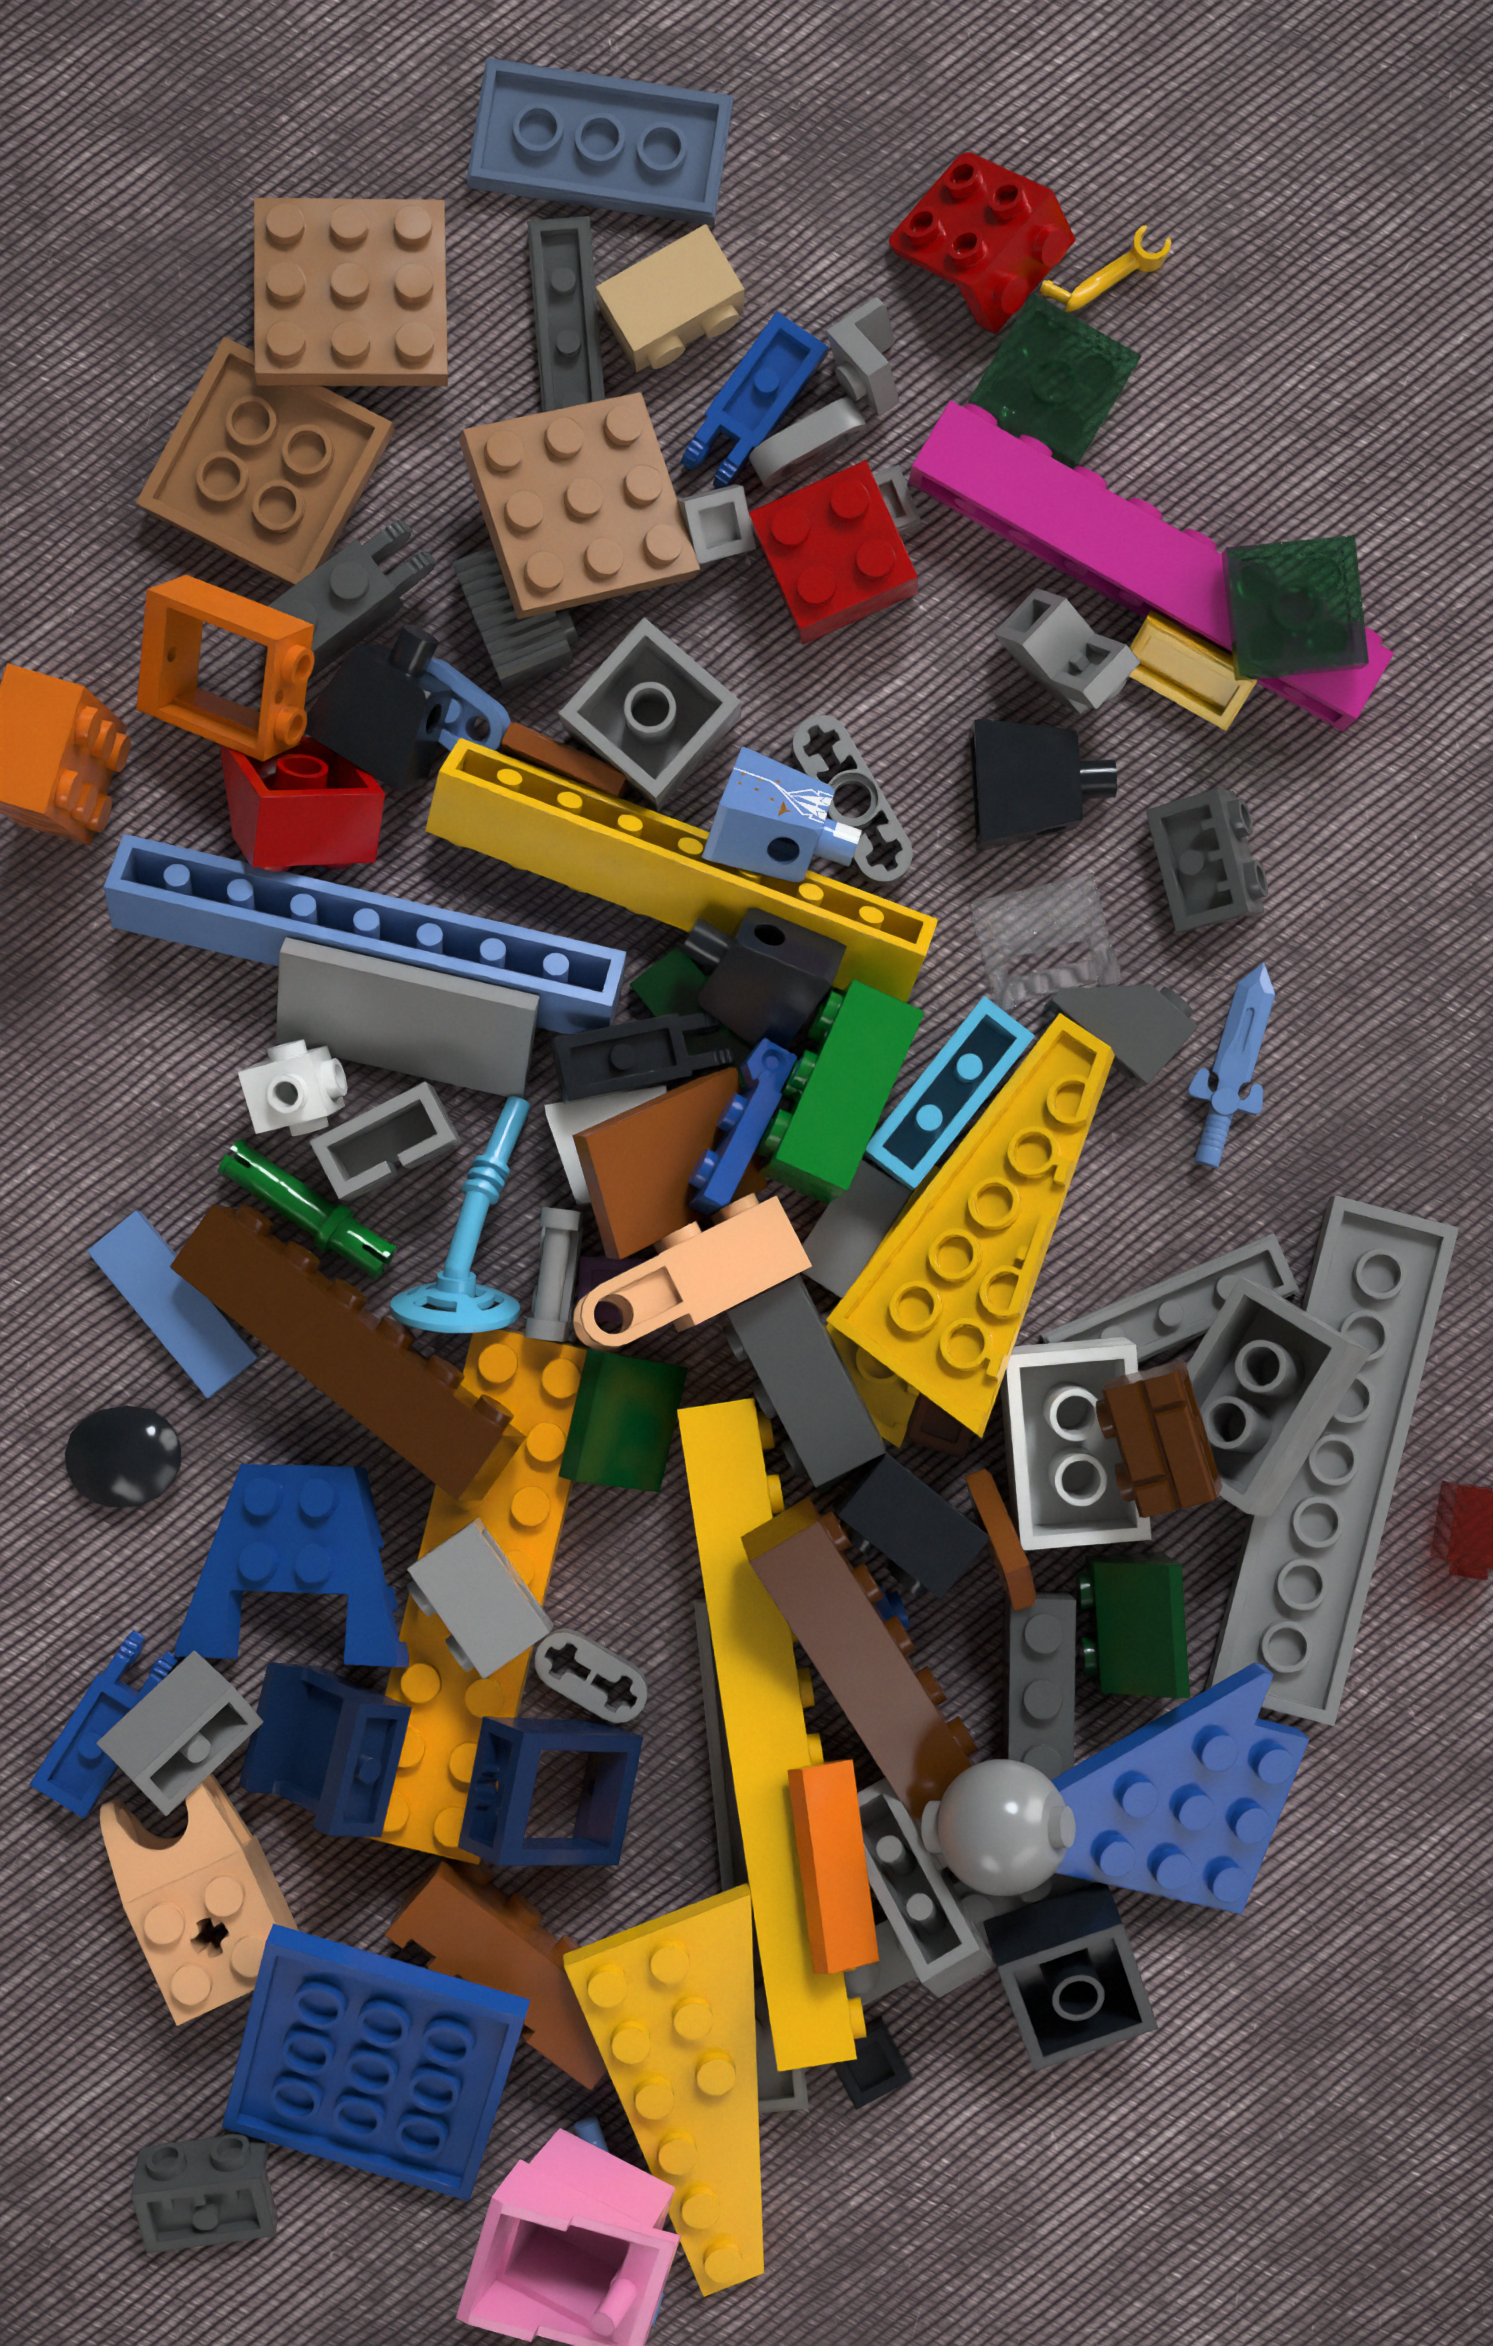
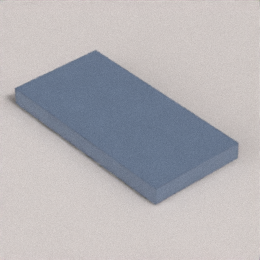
(600, 141)

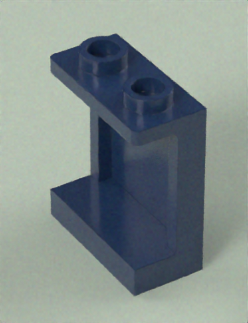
(326, 1747)

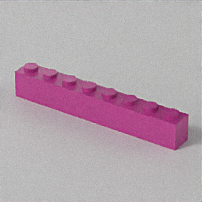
(1108, 544)

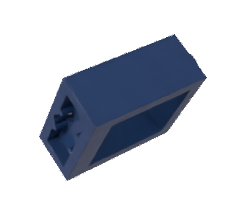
(510, 1754)

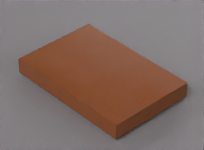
(643, 1162)

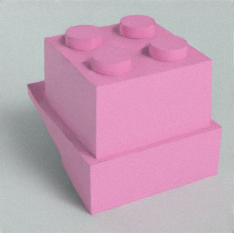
(572, 2249)

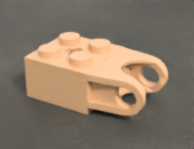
(697, 1273)
(180, 1883)

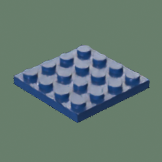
(373, 2062)

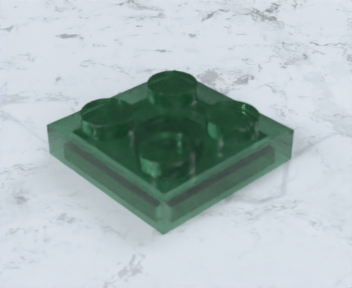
(1055, 380)
(1295, 607)

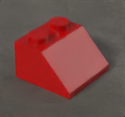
(302, 808)

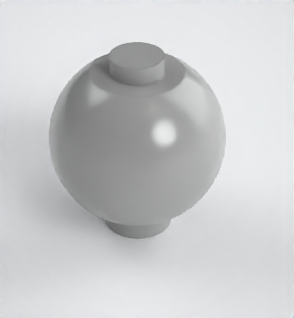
(1000, 1827)

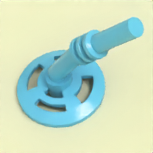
(456, 1286)

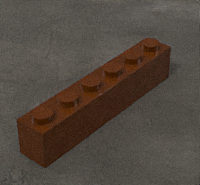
(349, 1352)
(861, 1654)

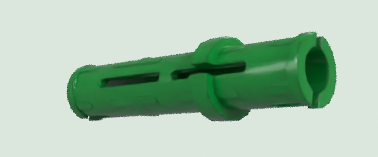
(328, 1224)

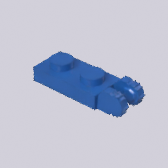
(757, 396)
(76, 1766)

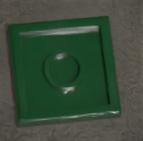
(623, 1421)

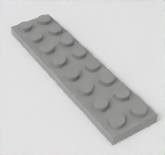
(1313, 1561)

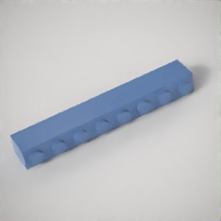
(252, 910)

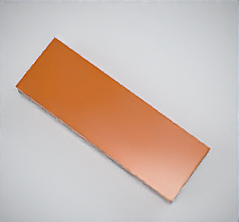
(833, 1866)

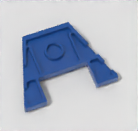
(296, 1535)

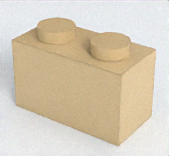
(672, 300)

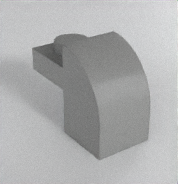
(1064, 652)

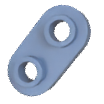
(466, 707)

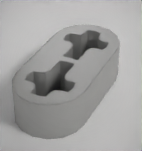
(807, 441)
(584, 1689)

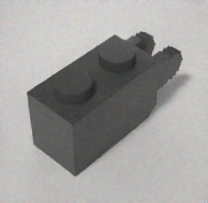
(352, 595)

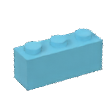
(947, 1093)

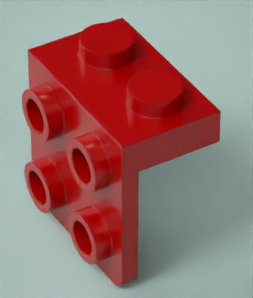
(986, 235)

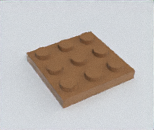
(350, 292)
(265, 467)
(578, 504)

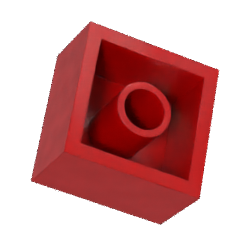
(834, 552)

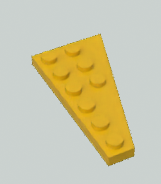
(965, 1258)
(680, 2047)

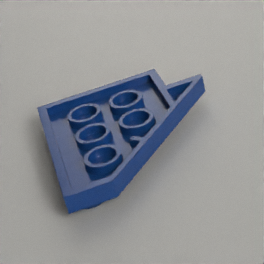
(1186, 1798)

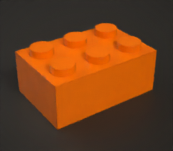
(57, 755)

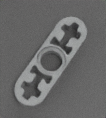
(841, 752)

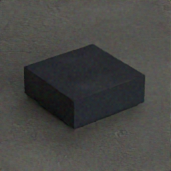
(877, 2066)

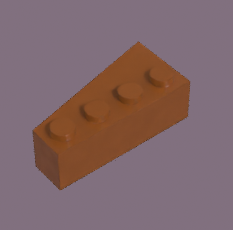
(497, 1942)

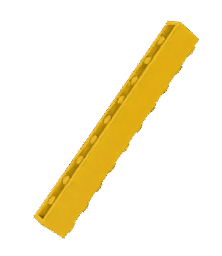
(763, 1725)

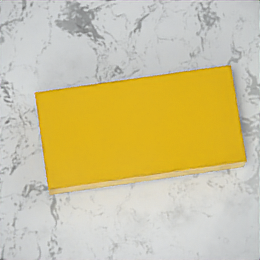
(1188, 671)

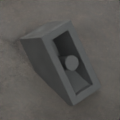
(1134, 1020)

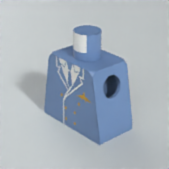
(776, 821)

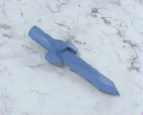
(1234, 1064)

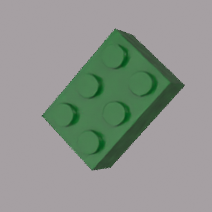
(838, 1091)

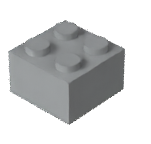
(651, 713)

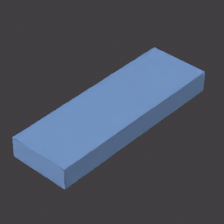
(175, 1311)

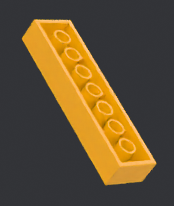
(526, 1519)

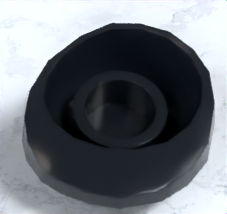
(123, 1456)

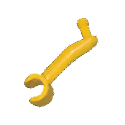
(1108, 275)

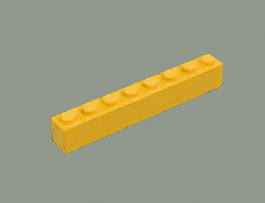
(658, 865)

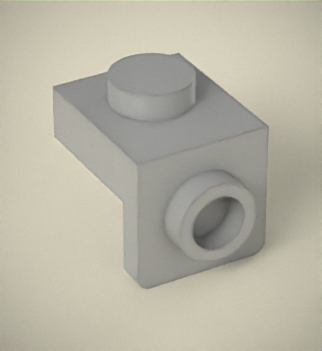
(857, 353)

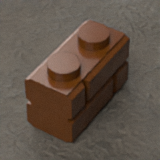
(1159, 1440)

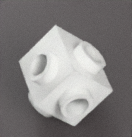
(294, 1088)

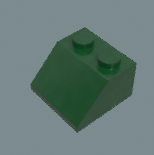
(1134, 1625)

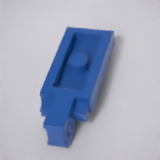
(743, 1125)

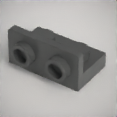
(1207, 859)
(203, 2192)

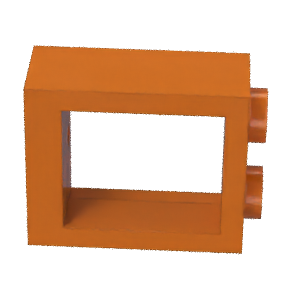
(172, 659)

